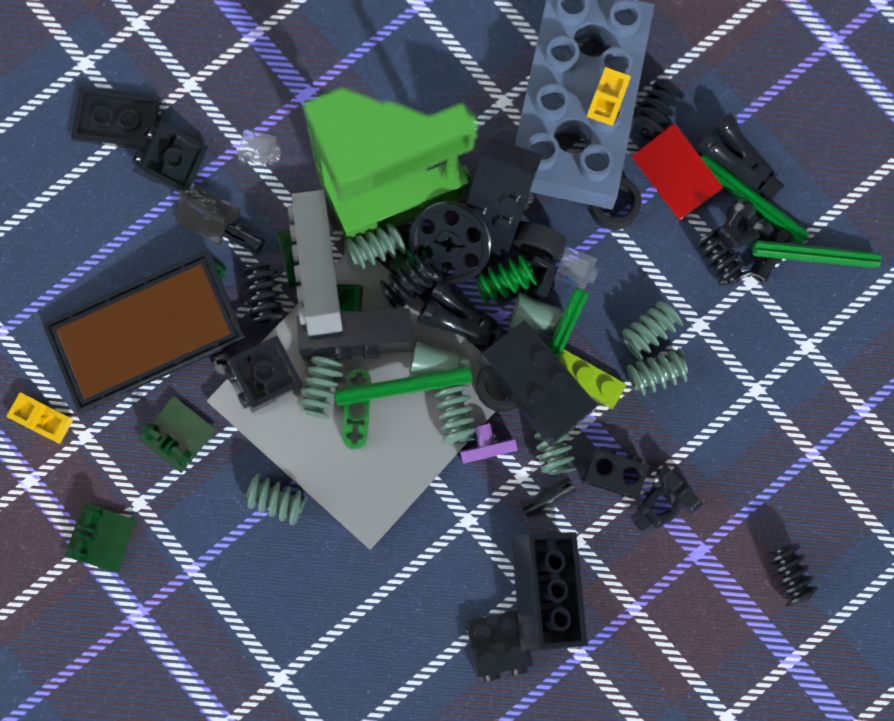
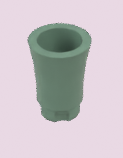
(539, 315)
(433, 359)

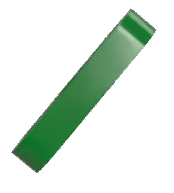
(348, 429)

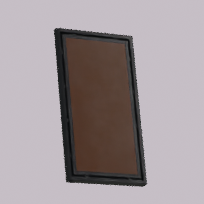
(144, 331)

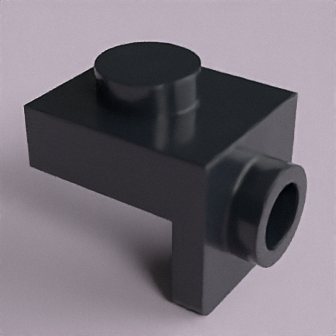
(544, 275)

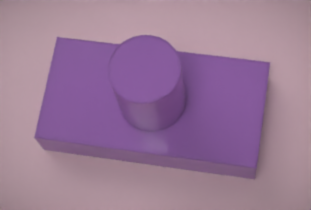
(486, 445)

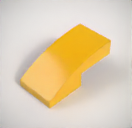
(608, 96)
(39, 418)

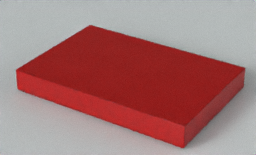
(677, 172)

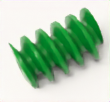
(505, 279)

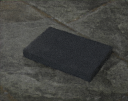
(114, 118)

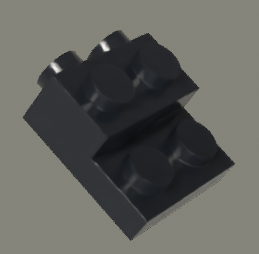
(169, 157)
(262, 374)
(497, 646)

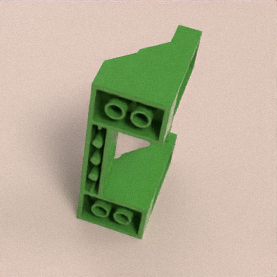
(376, 158)

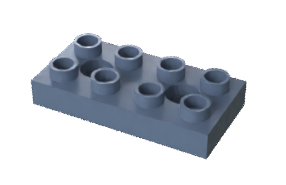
(563, 90)

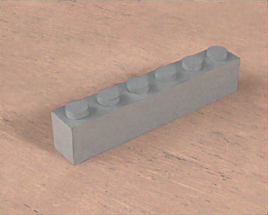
(316, 263)

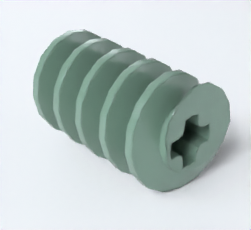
(373, 245)
(650, 328)
(658, 371)
(319, 387)
(455, 414)
(555, 456)
(275, 499)

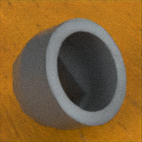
(220, 368)

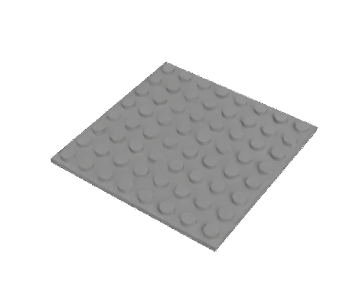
(404, 444)

